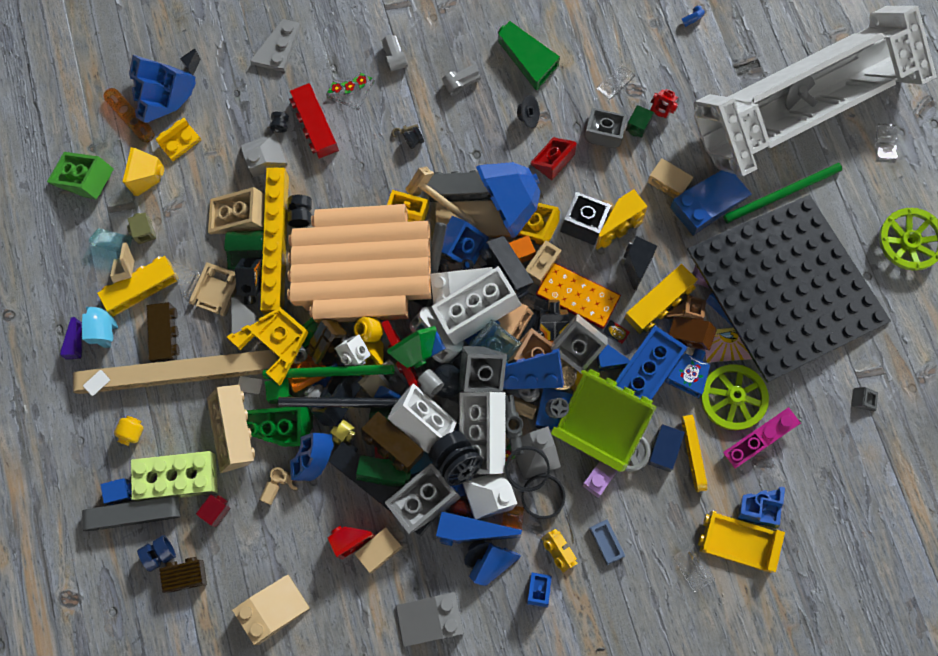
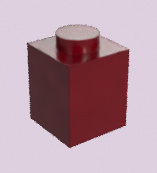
(213, 510)

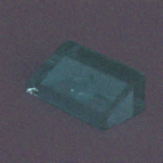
(109, 240)

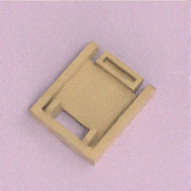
(212, 292)

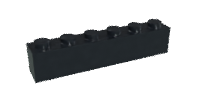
(347, 462)

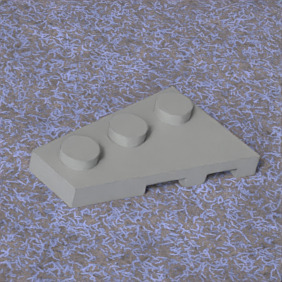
(278, 47)

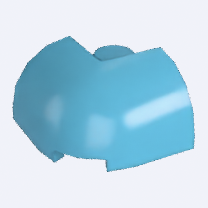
(98, 327)

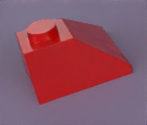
(348, 540)

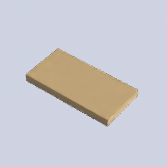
(481, 211)

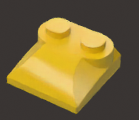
(541, 224)

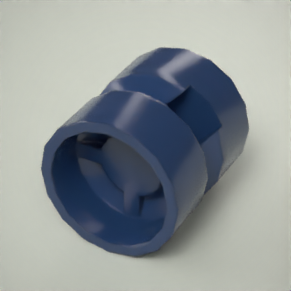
(163, 550)

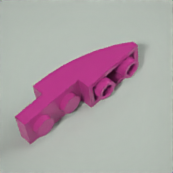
(761, 437)

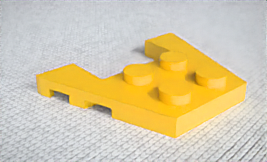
(280, 334)

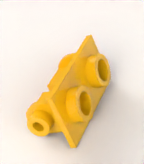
(553, 543)

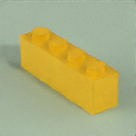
(143, 284)
(661, 298)

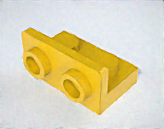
(178, 139)

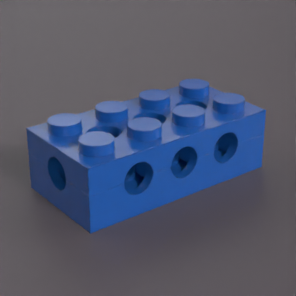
(645, 357)

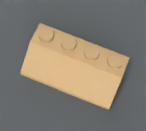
(230, 428)

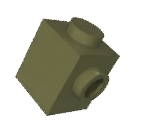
(141, 228)

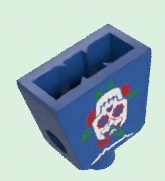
(690, 374)

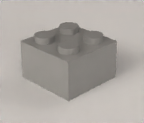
(579, 343)

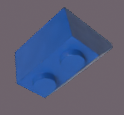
(462, 241)

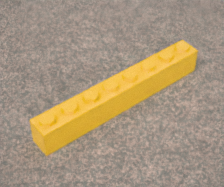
(274, 240)

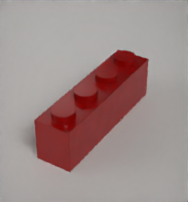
(314, 121)

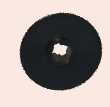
(529, 111)
(475, 551)

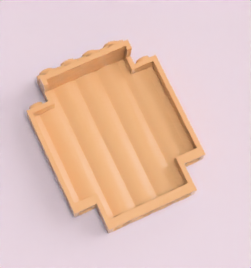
(359, 263)

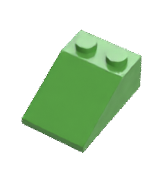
(81, 174)

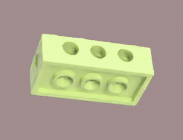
(145, 469)

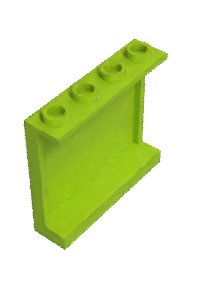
(605, 420)

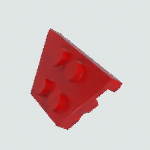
(393, 338)

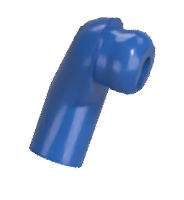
(698, 14)

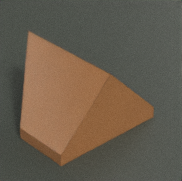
(689, 308)

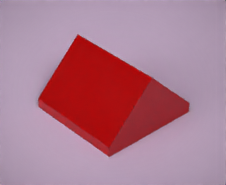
(554, 157)

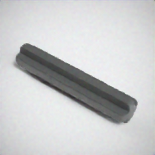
(437, 245)

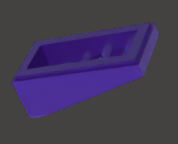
(73, 340)

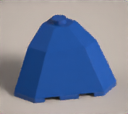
(158, 88)
(512, 192)

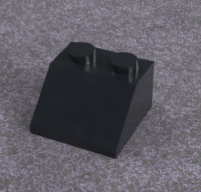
(585, 218)
(638, 258)

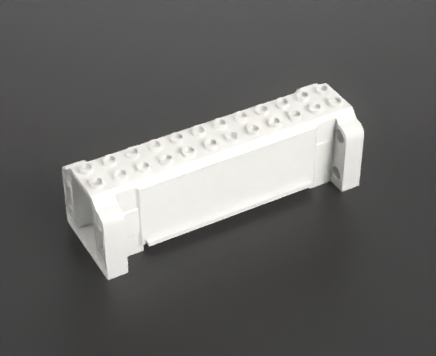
(843, 74)

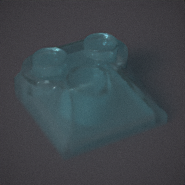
(497, 339)

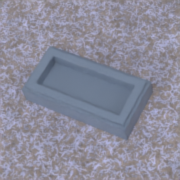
(607, 542)

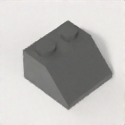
(482, 369)

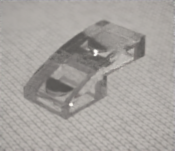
(886, 143)

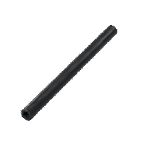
(331, 402)

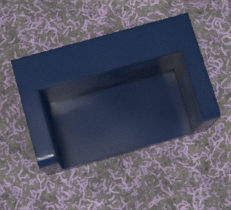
(666, 448)

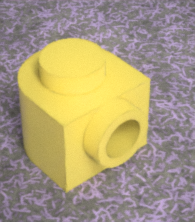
(343, 432)

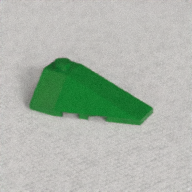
(280, 425)

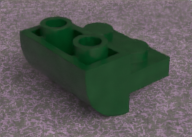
(243, 245)

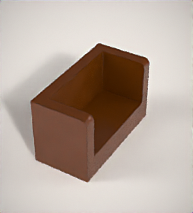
(693, 332)

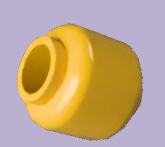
(369, 329)
(128, 430)

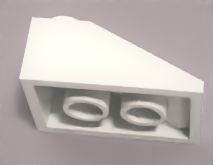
(447, 283)

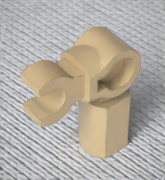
(277, 476)

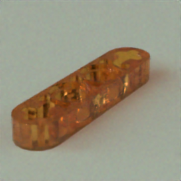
(128, 115)

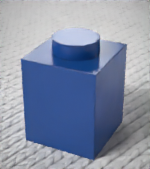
(116, 491)

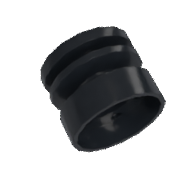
(455, 458)

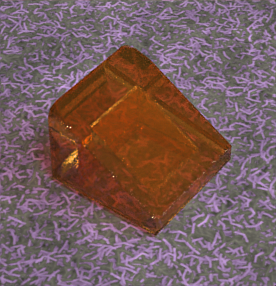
(513, 518)

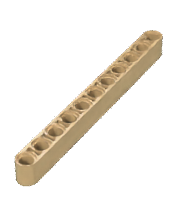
(178, 371)

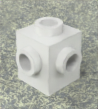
(353, 351)

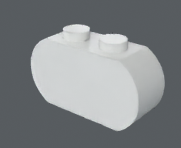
(427, 318)

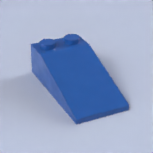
(709, 200)
(462, 529)

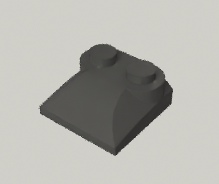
(605, 128)

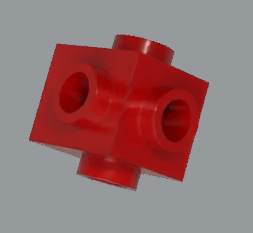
(662, 109)

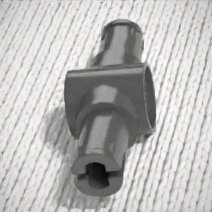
(511, 414)

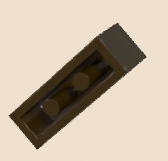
(162, 332)
(391, 443)

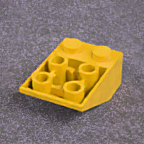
(416, 206)
(626, 214)

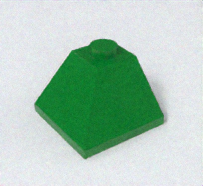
(414, 348)

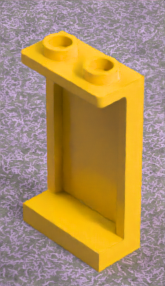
(741, 542)

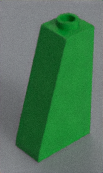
(528, 54)

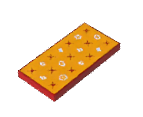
(578, 295)

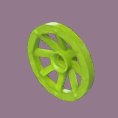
(913, 236)
(731, 400)

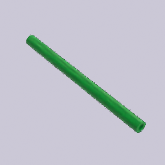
(781, 193)
(337, 371)

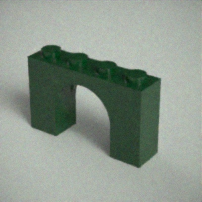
(381, 470)

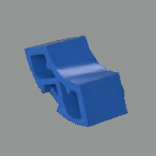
(311, 457)

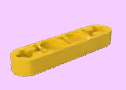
(694, 453)

